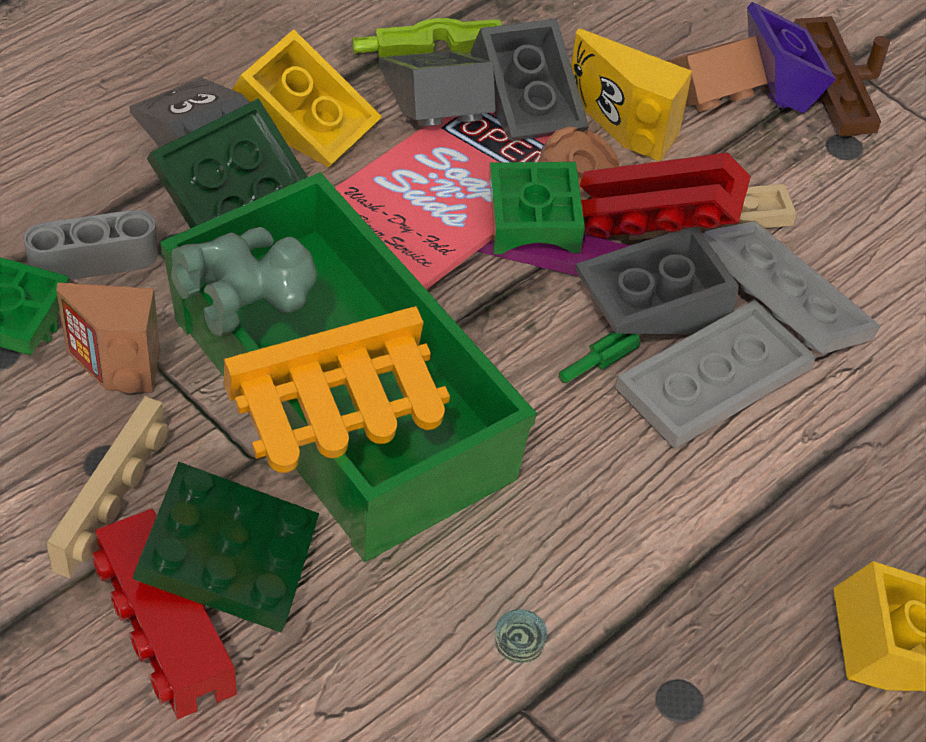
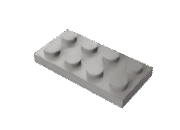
(791, 288)
(714, 373)

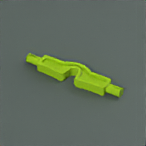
(421, 37)

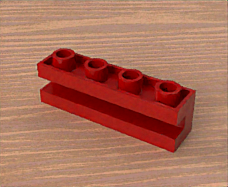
(664, 196)
(167, 627)

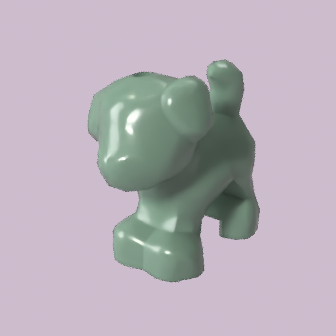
(240, 279)

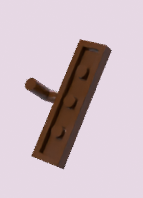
(847, 96)

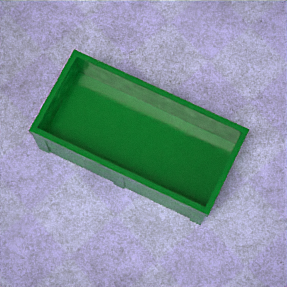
(421, 475)

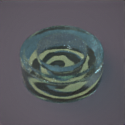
(520, 636)

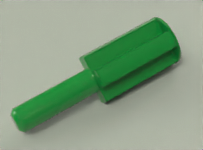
(602, 354)

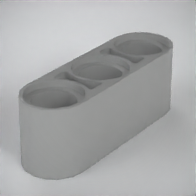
(93, 244)

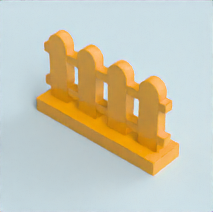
(326, 360)

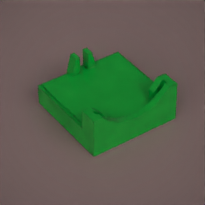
(535, 205)
(27, 305)

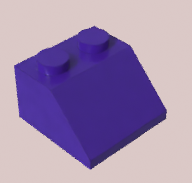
(790, 59)

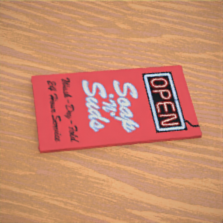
(434, 192)

